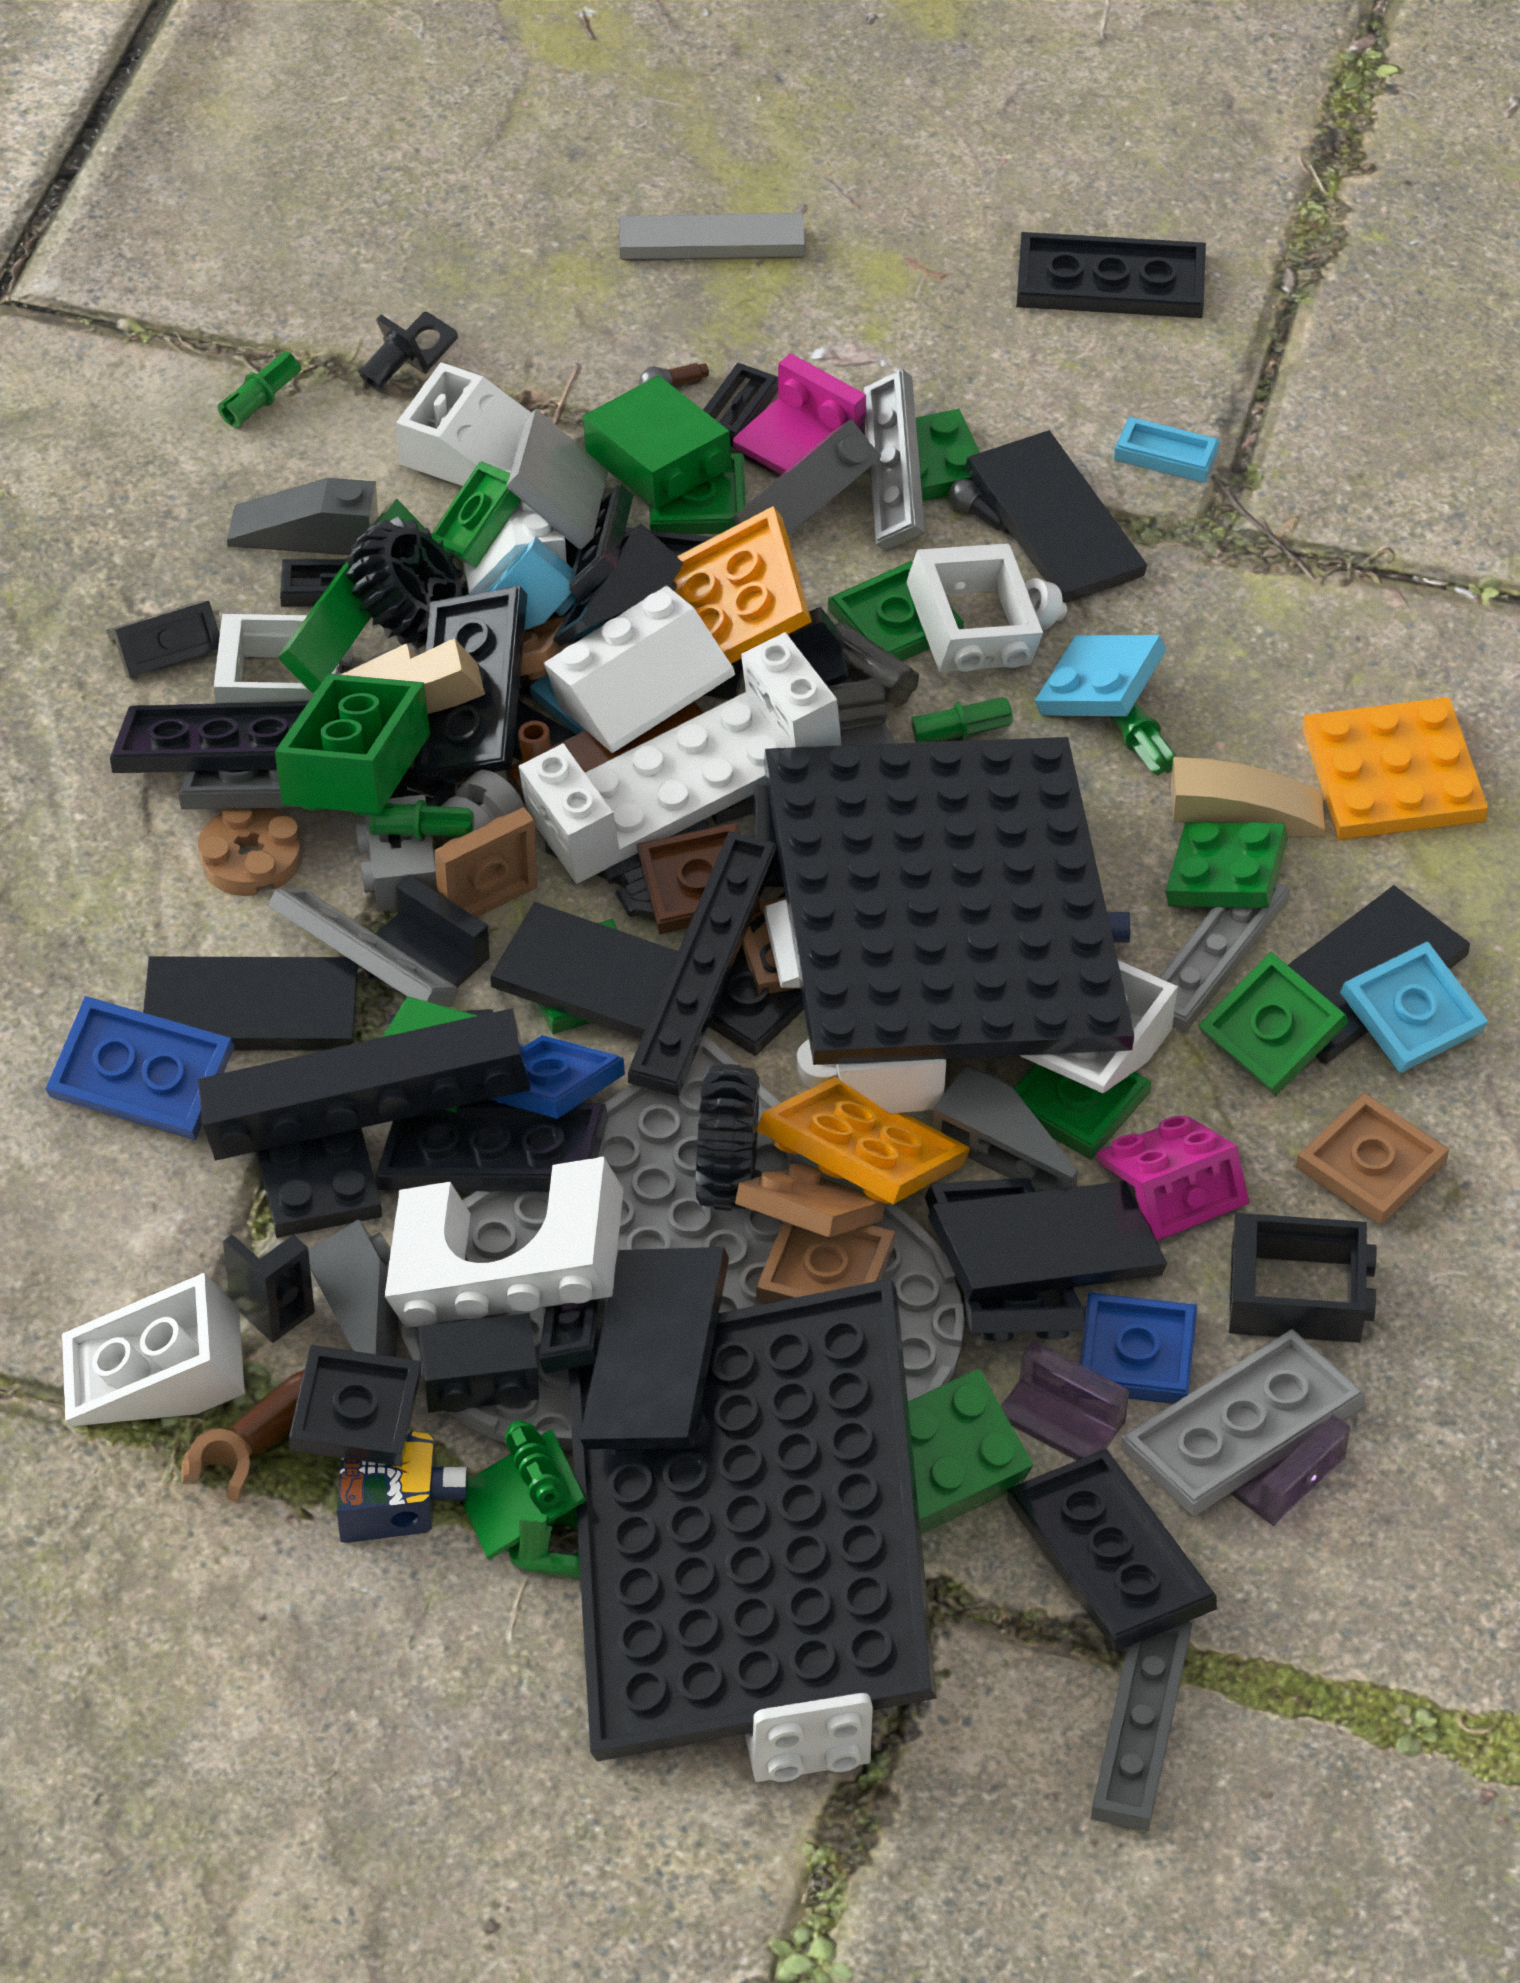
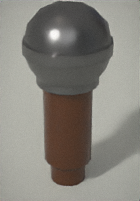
(677, 376)

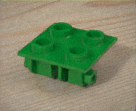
(528, 1480)

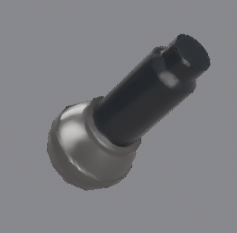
(966, 497)

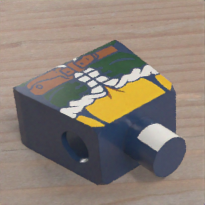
(396, 1500)

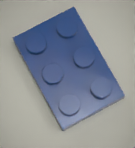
(137, 1066)

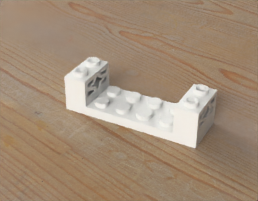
(683, 773)

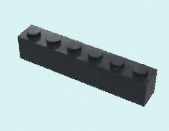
(363, 1084)

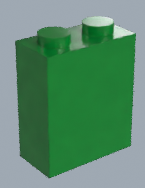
(657, 441)

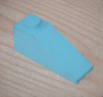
(543, 578)

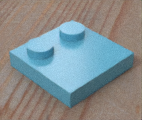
(1100, 675)
(1413, 1007)

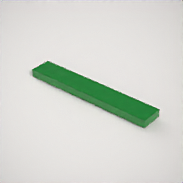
(332, 622)

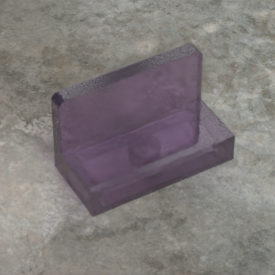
(1065, 1403)
(1294, 1477)

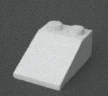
(1151, 1013)
(155, 1357)

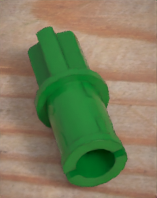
(258, 389)
(962, 721)
(1144, 737)
(422, 820)

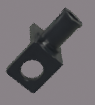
(402, 347)

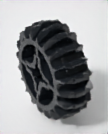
(398, 576)
(726, 1134)

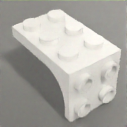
(811, 1737)

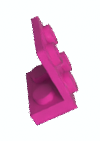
(804, 413)
(1178, 1174)

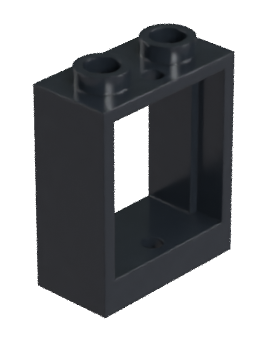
(1300, 1241)

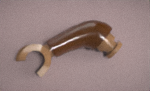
(246, 1439)

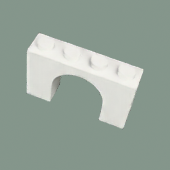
(563, 1264)

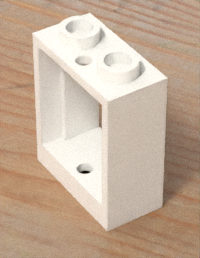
(973, 570)
(262, 638)

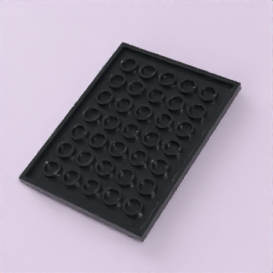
(945, 901)
(771, 1550)

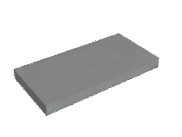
(558, 479)
(1241, 1422)

